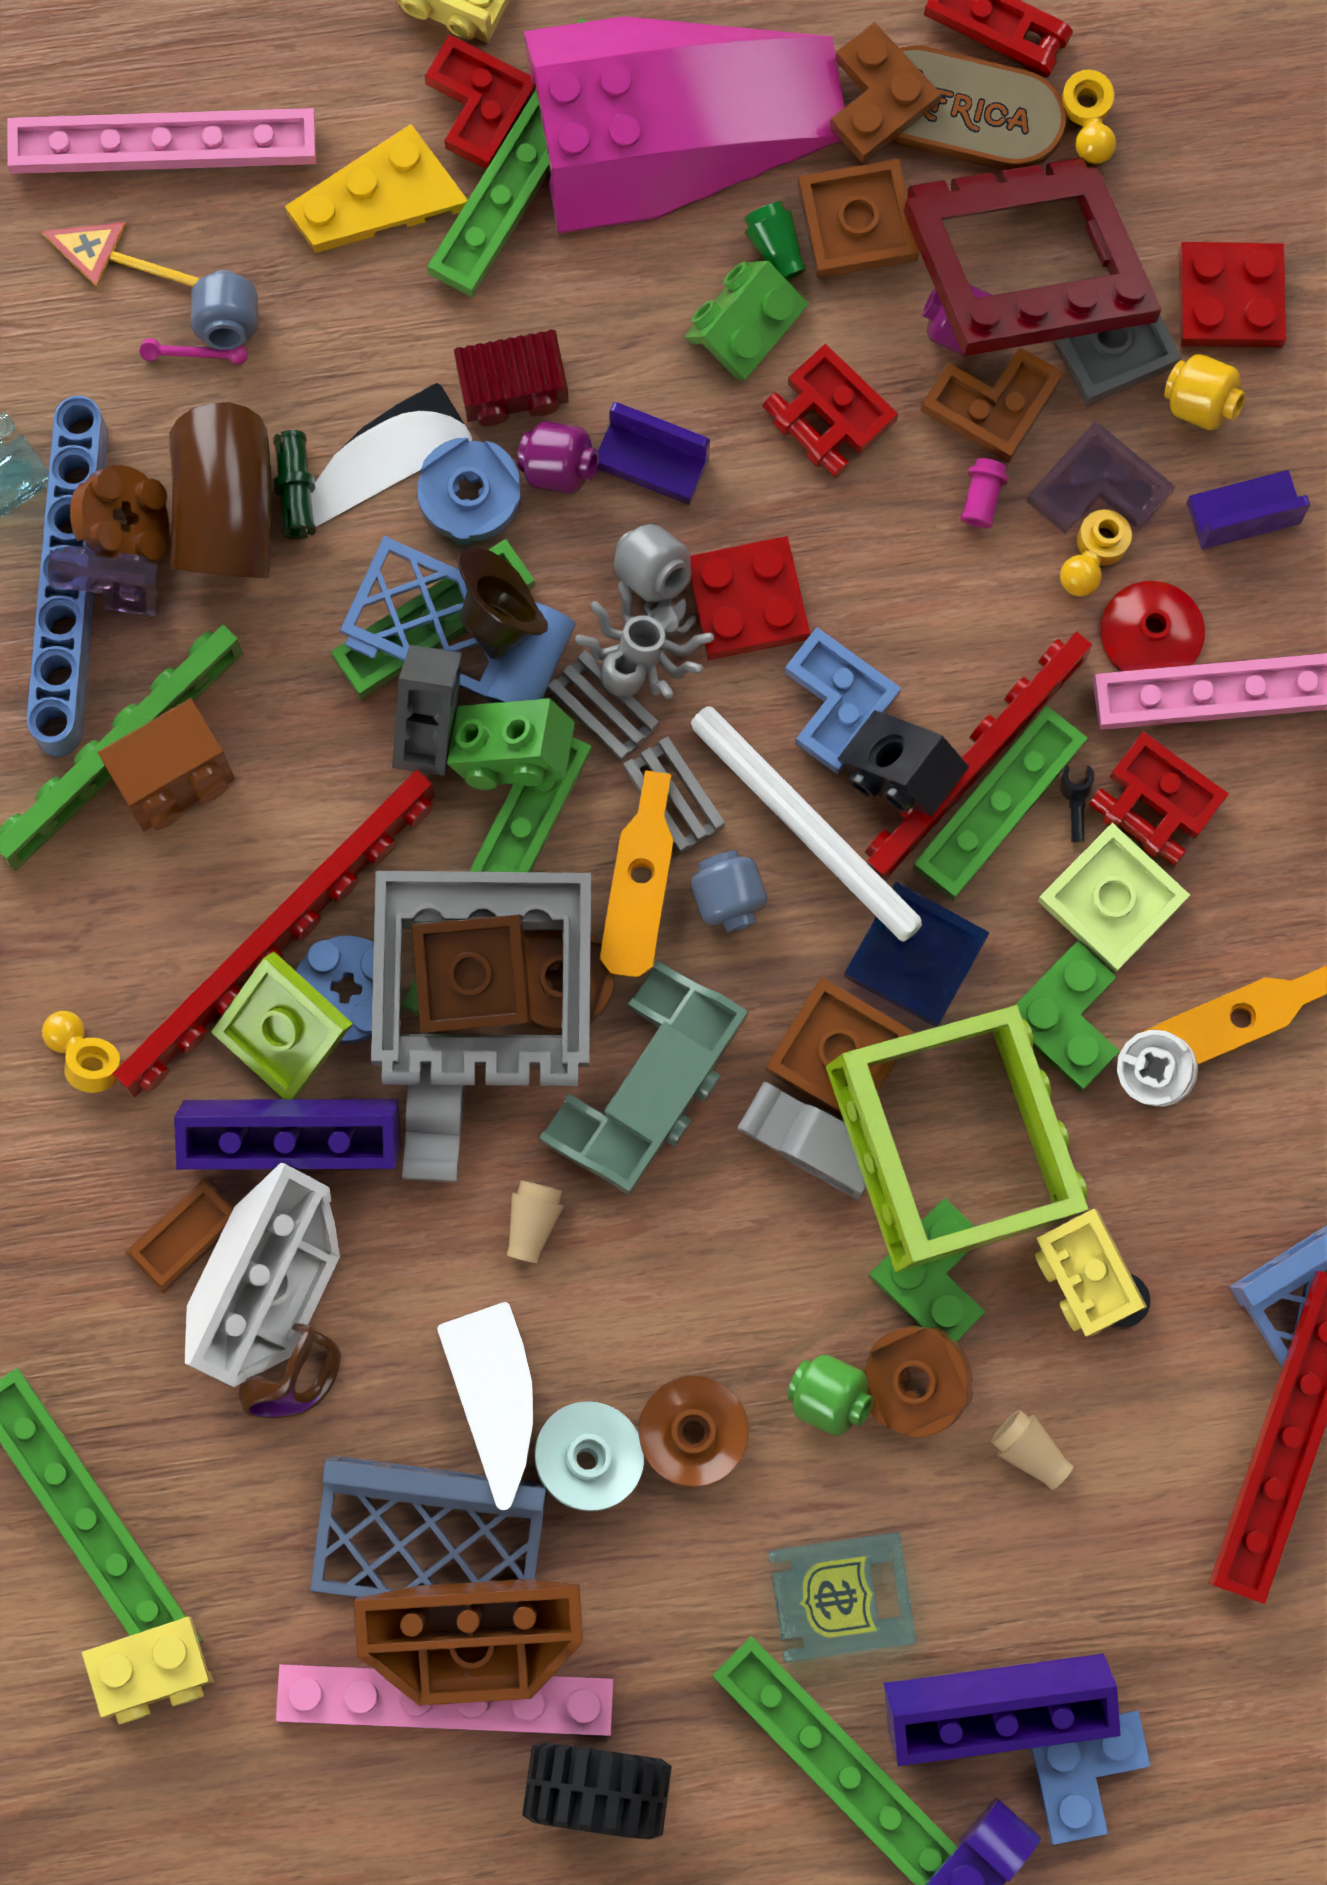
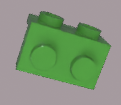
(746, 317)

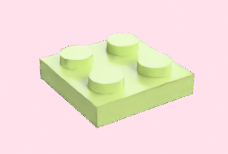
(1113, 898)

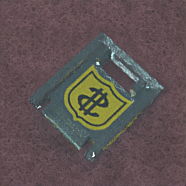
(832, 1597)

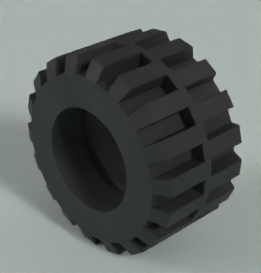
(597, 1791)

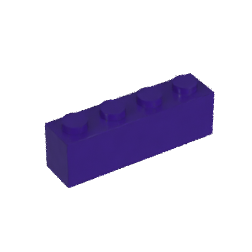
(287, 1132)
(1002, 1709)

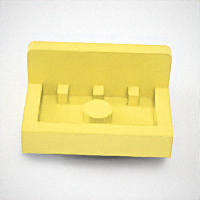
(146, 1670)

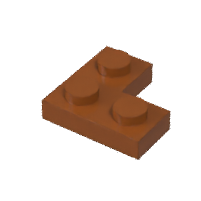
(892, 98)
(997, 415)

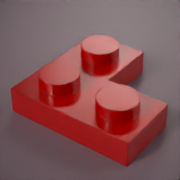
(491, 94)

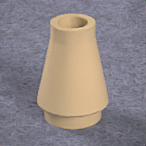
(532, 1219)
(1031, 1449)

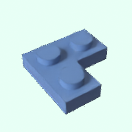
(849, 694)
(1069, 1781)

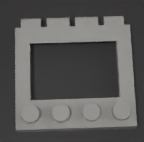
(545, 903)

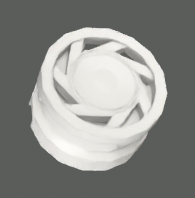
(1157, 1068)

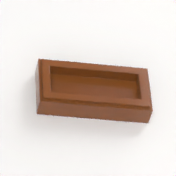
(181, 1235)

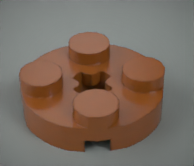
(140, 500)
(545, 954)
(946, 1393)

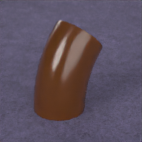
(221, 492)

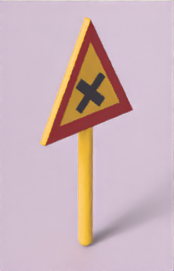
(94, 246)

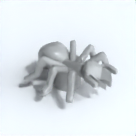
(642, 644)

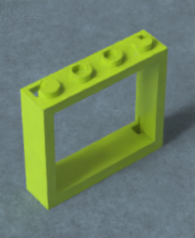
(881, 1162)

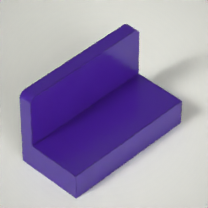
(653, 453)
(1246, 509)

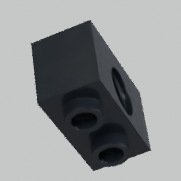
(902, 764)

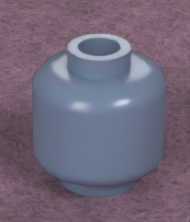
(224, 310)
(729, 891)

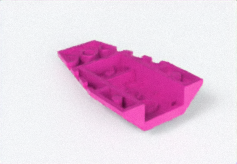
(673, 111)

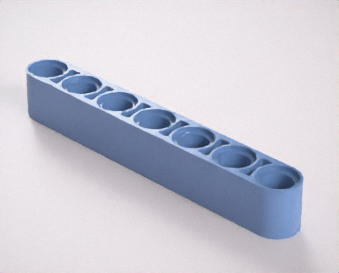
(71, 649)

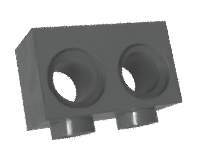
(426, 709)

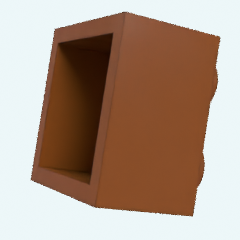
(167, 766)

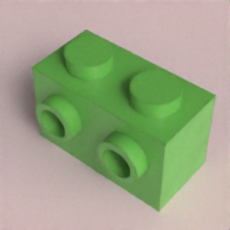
(511, 743)

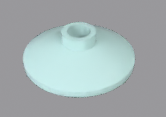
(603, 1434)

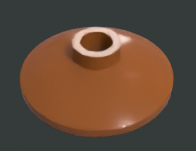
(700, 1402)

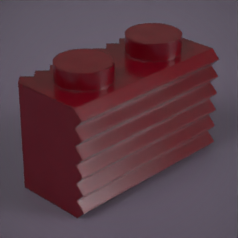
(511, 377)

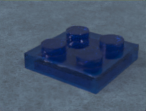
(925, 969)

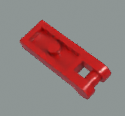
(1004, 28)

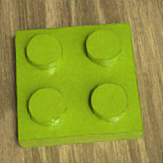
(281, 1027)

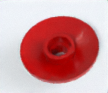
(1133, 646)

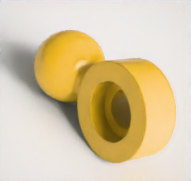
(1095, 140)
(1082, 573)
(87, 1060)

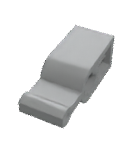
(433, 1130)
(804, 1138)

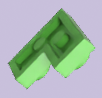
(1056, 1018)
(927, 1290)

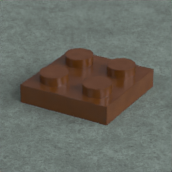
(471, 973)

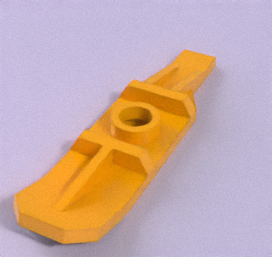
(637, 907)
(1268, 1002)

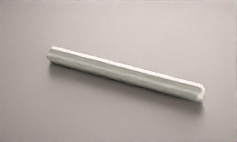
(806, 824)

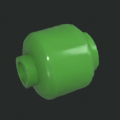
(830, 1395)

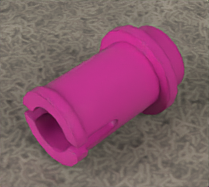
(983, 492)

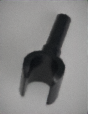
(1076, 795)

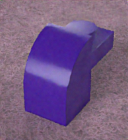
(989, 1850)

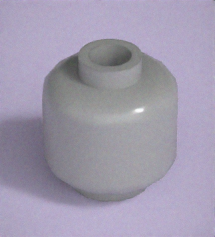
(652, 563)

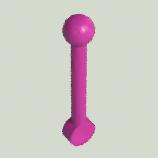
(151, 349)

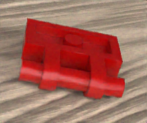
(841, 399)
(1167, 786)

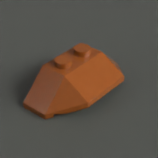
(470, 1638)

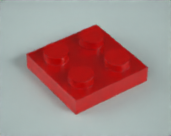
(1232, 294)
(748, 598)

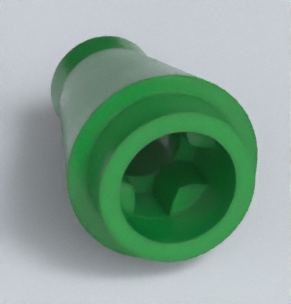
(775, 238)

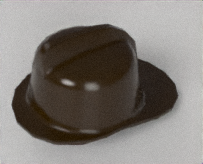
(497, 603)

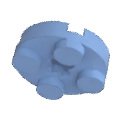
(466, 519)
(329, 964)

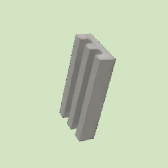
(573, 675)
(650, 758)

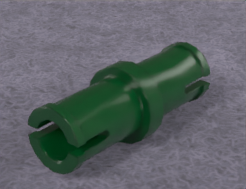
(294, 484)

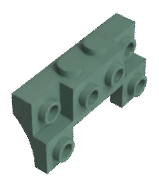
(661, 1086)

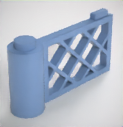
(515, 677)

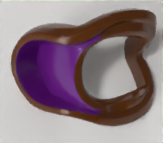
(274, 1400)

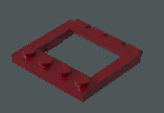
(1041, 312)

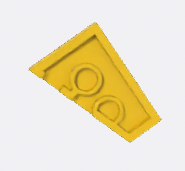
(378, 191)

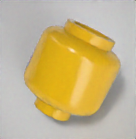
(1204, 392)

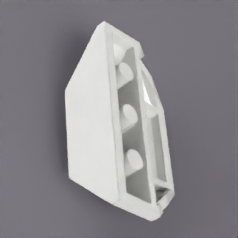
(262, 1278)

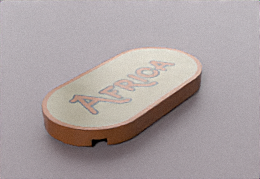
(985, 111)

